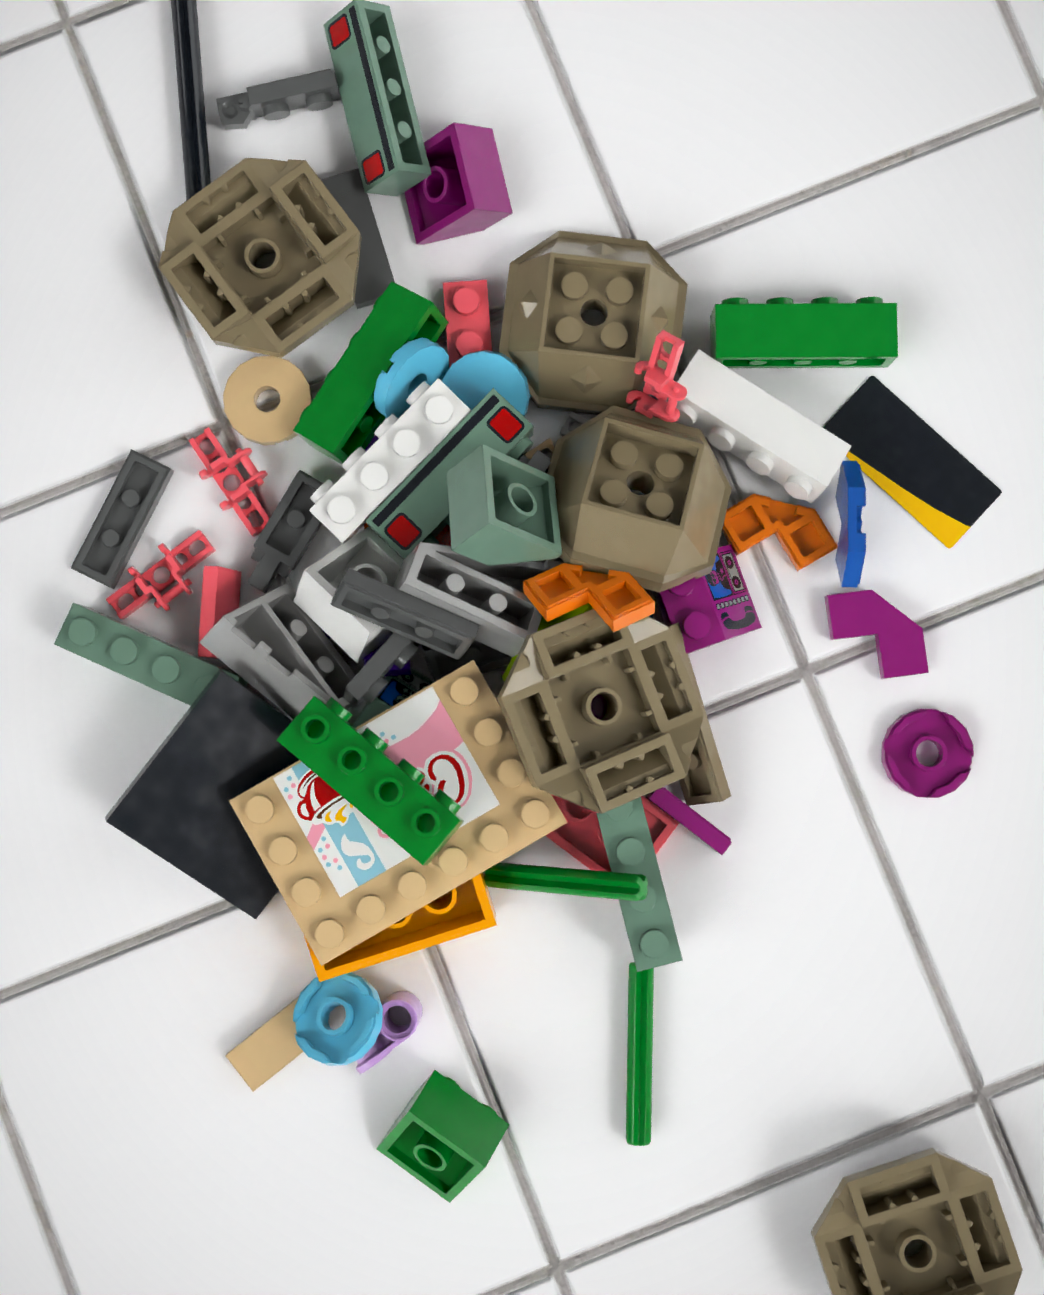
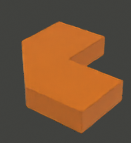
(795, 526)
(612, 595)

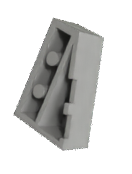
(476, 592)
(280, 652)

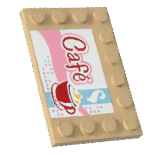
(350, 876)

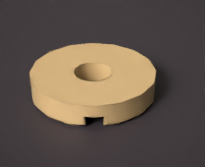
(249, 382)

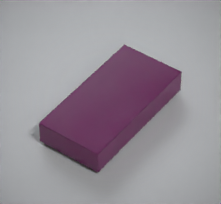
(690, 819)

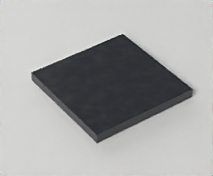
(184, 792)

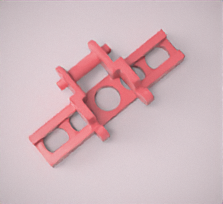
(660, 381)
(244, 489)
(176, 573)

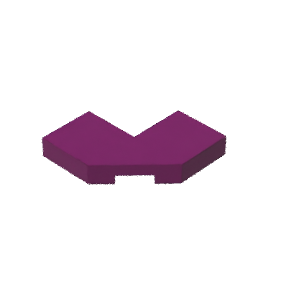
(897, 637)

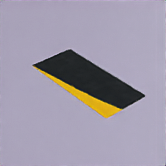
(912, 462)

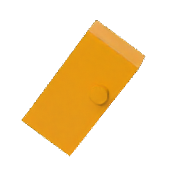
(444, 919)

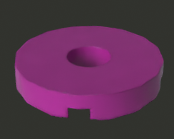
(953, 747)

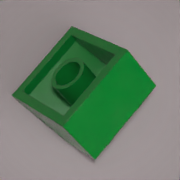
(443, 1136)

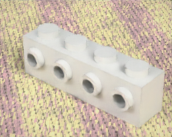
(759, 428)
(389, 461)

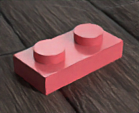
(468, 318)

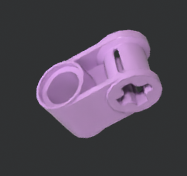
(391, 1033)

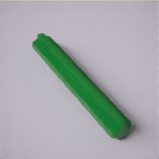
(567, 881)
(639, 1056)

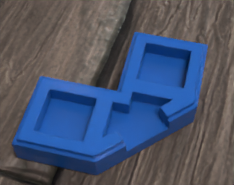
(852, 542)

